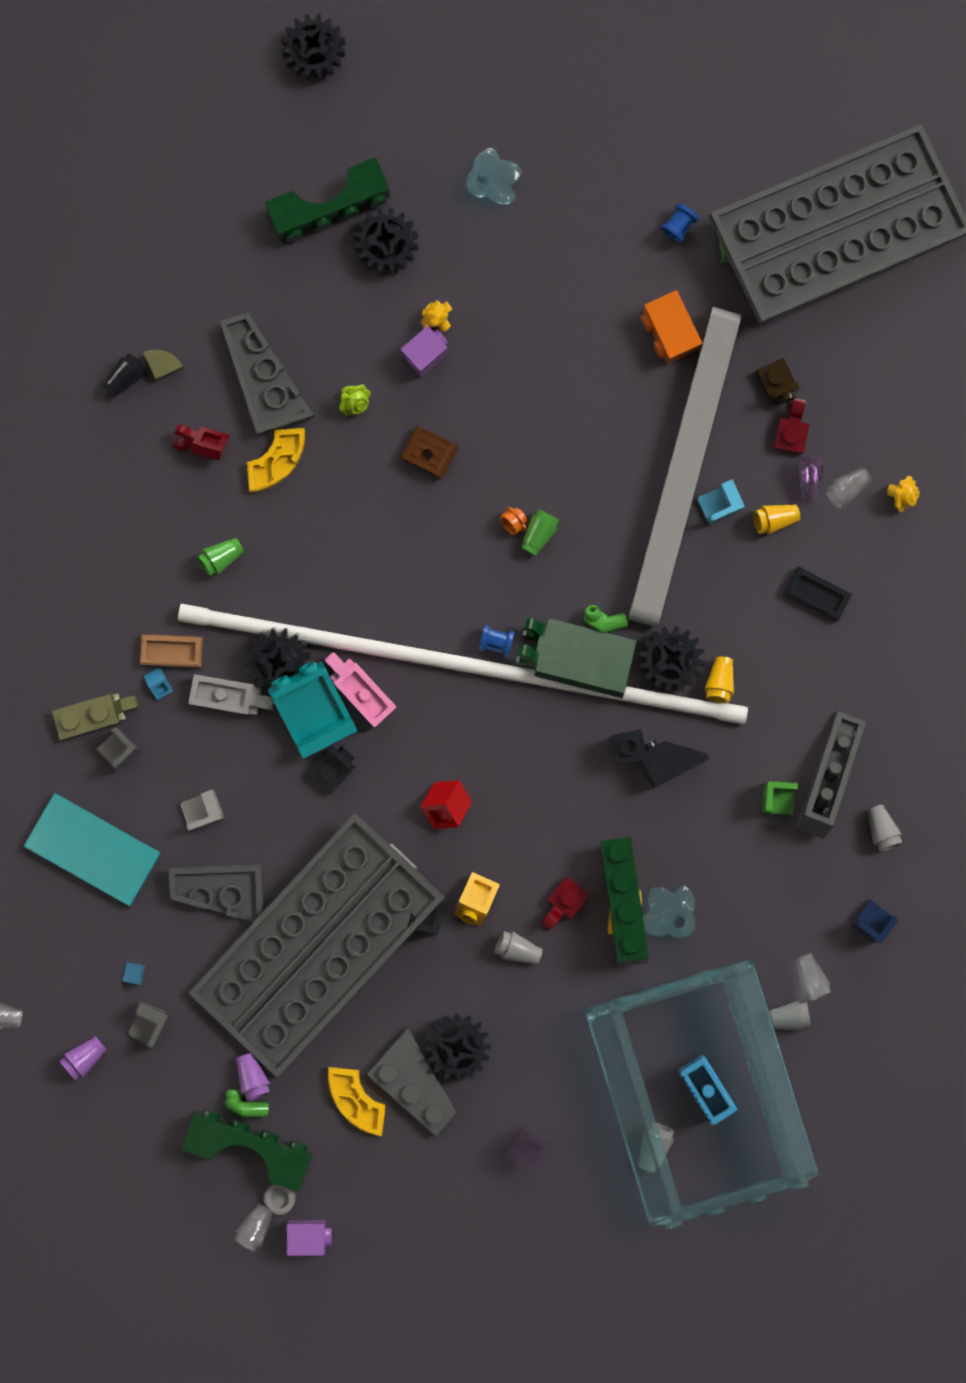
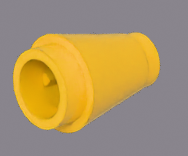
(775, 517)
(720, 681)

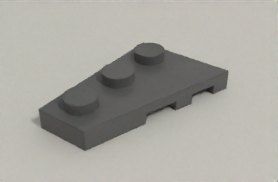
(412, 1083)

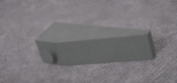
(831, 776)

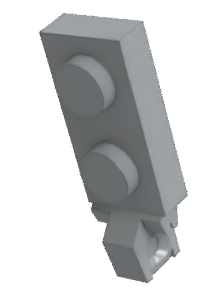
(228, 696)

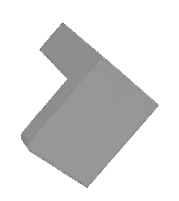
(202, 811)

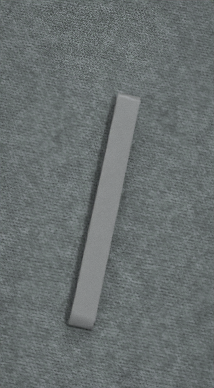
(684, 467)

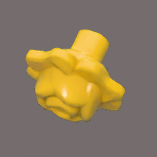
(436, 315)
(904, 494)

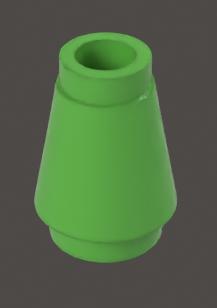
(540, 530)
(220, 556)

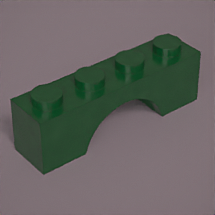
(295, 216)
(624, 901)
(284, 1161)

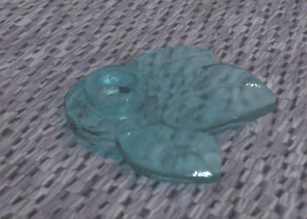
(497, 176)
(667, 908)

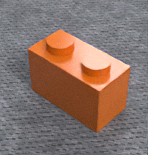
(670, 327)

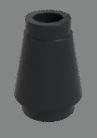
(124, 374)

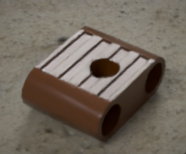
(429, 452)

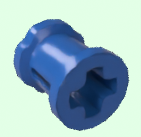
(679, 223)
(496, 641)

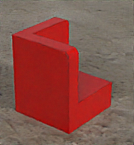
(446, 804)

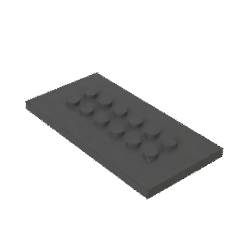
(839, 223)
(316, 945)

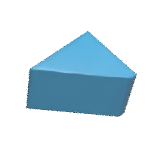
(158, 683)
(134, 973)

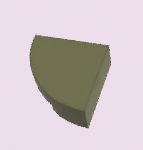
(162, 363)

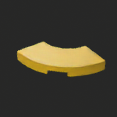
(277, 461)
(354, 1102)

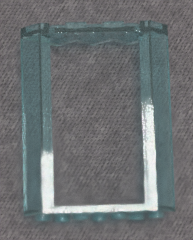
(768, 1077)

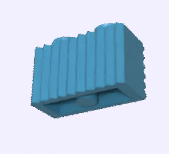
(707, 1089)

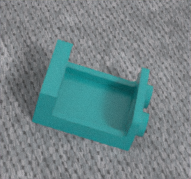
(311, 708)

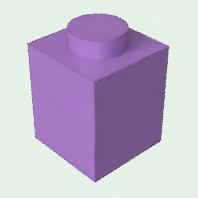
(425, 350)
(308, 1237)

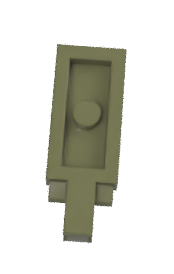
(92, 715)

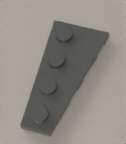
(264, 382)

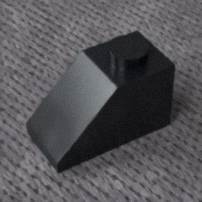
(669, 761)

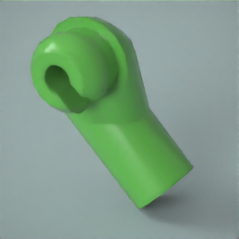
(601, 622)
(243, 1108)

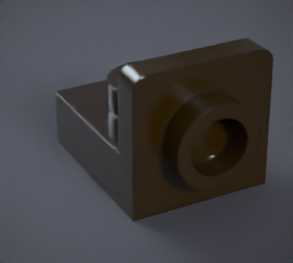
(778, 382)

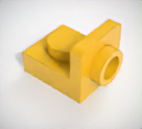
(476, 899)

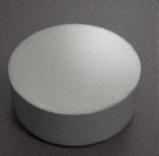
(279, 1199)

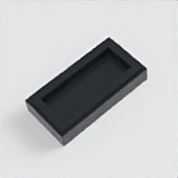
(817, 594)

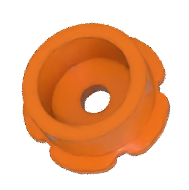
(513, 520)

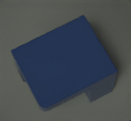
(874, 922)

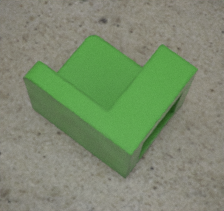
(778, 798)

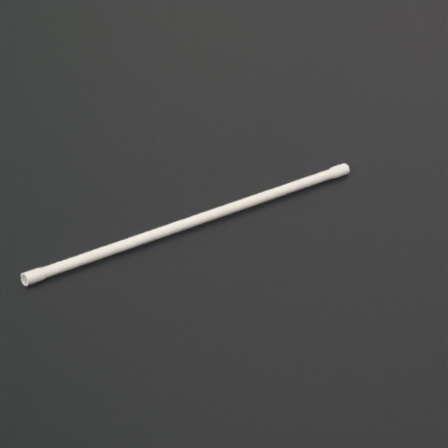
(204, 616)

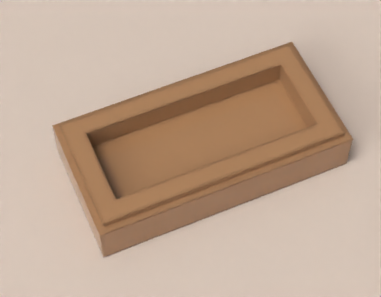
(171, 651)

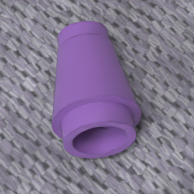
(82, 1058)
(251, 1078)

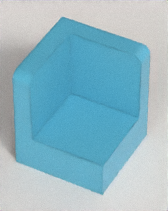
(721, 503)

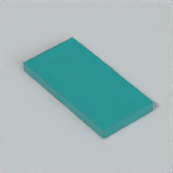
(92, 849)

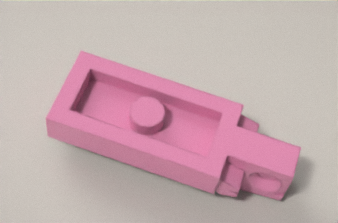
(360, 690)

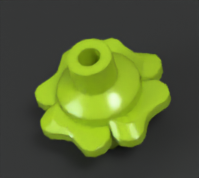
(354, 399)

